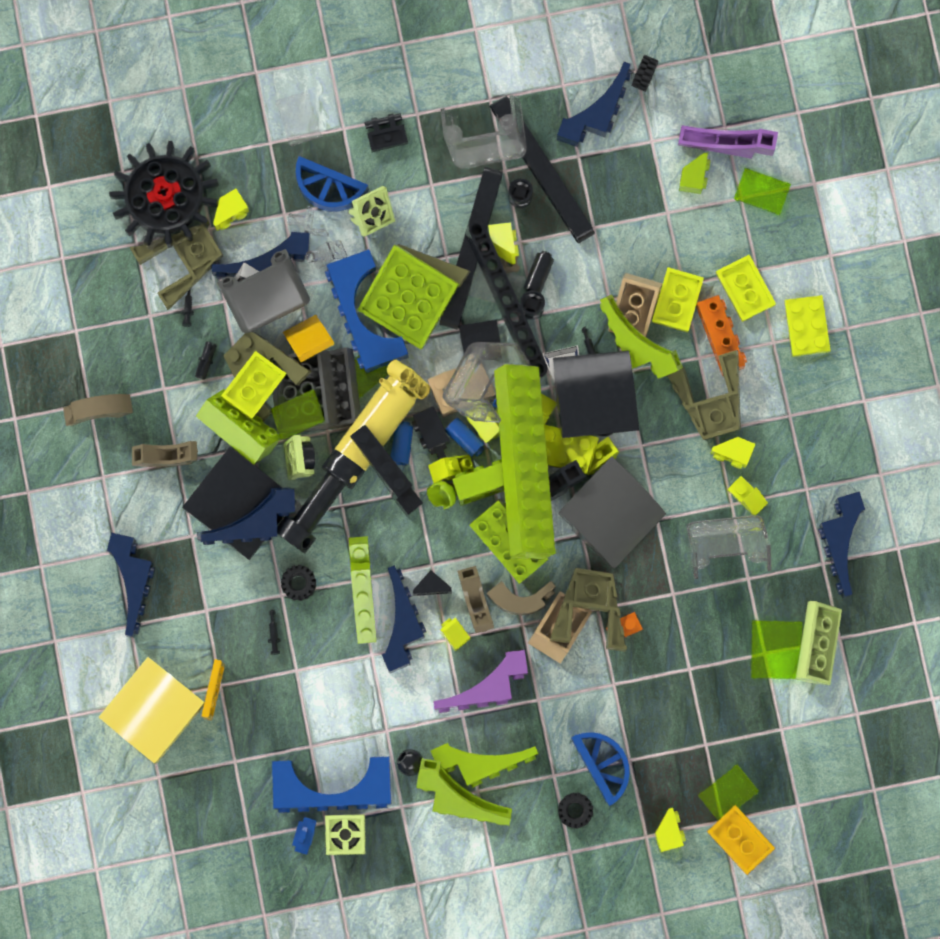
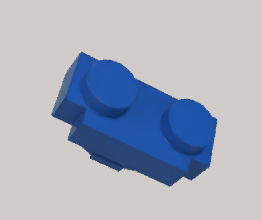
(304, 835)

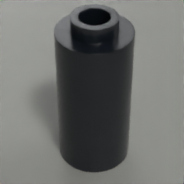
(539, 272)

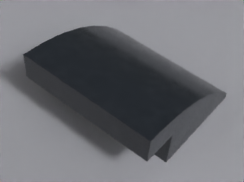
(595, 394)
(230, 493)

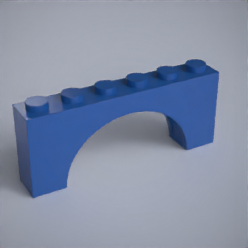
(373, 349)
(292, 794)

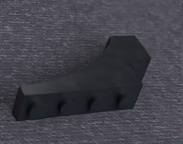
(387, 470)
(564, 479)

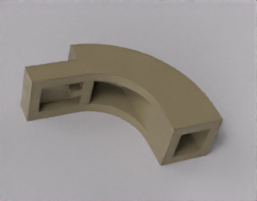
(97, 407)
(164, 455)
(475, 599)
(517, 605)

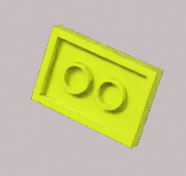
(745, 288)
(677, 299)
(807, 325)
(253, 385)
(566, 450)

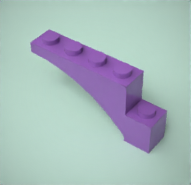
(730, 142)
(492, 689)

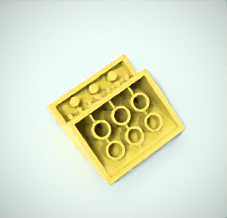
(151, 710)

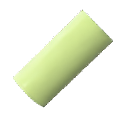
(818, 643)

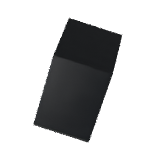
(431, 585)

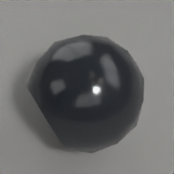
(409, 762)

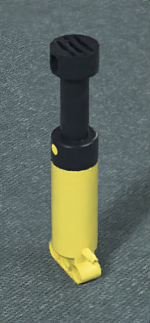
(346, 462)

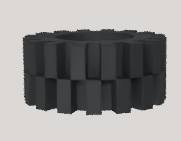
(644, 73)
(298, 571)
(575, 822)

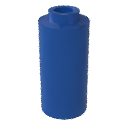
(465, 438)
(402, 444)

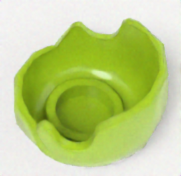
(441, 494)

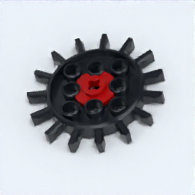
(174, 189)

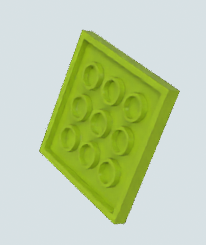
(408, 297)

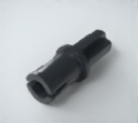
(205, 360)

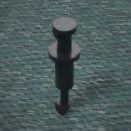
(187, 312)
(588, 342)
(273, 634)

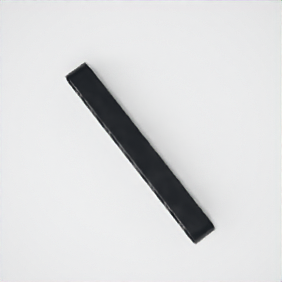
(549, 180)
(481, 212)
(507, 290)

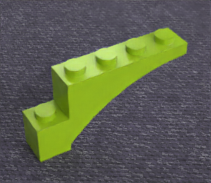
(640, 348)
(362, 589)
(478, 767)
(456, 800)

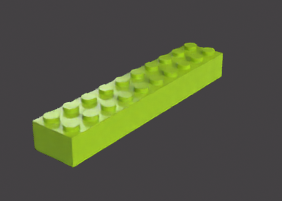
(524, 462)

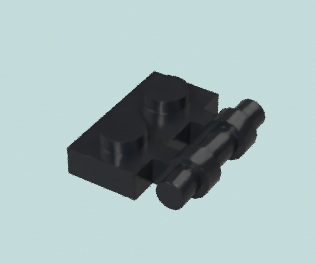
(386, 137)

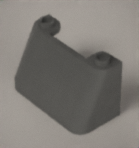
(265, 294)

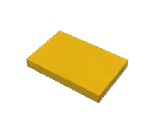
(308, 338)
(213, 690)
(741, 840)

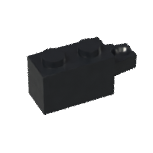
(431, 431)

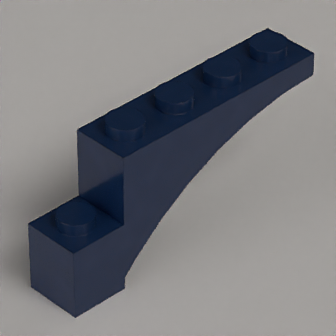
(597, 116)
(296, 245)
(258, 523)
(837, 538)
(136, 577)
(405, 628)

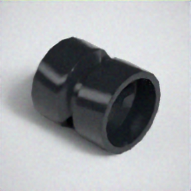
(520, 193)
(532, 304)

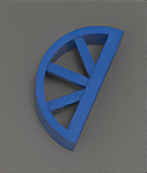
(330, 176)
(594, 769)

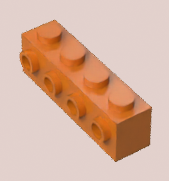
(719, 329)

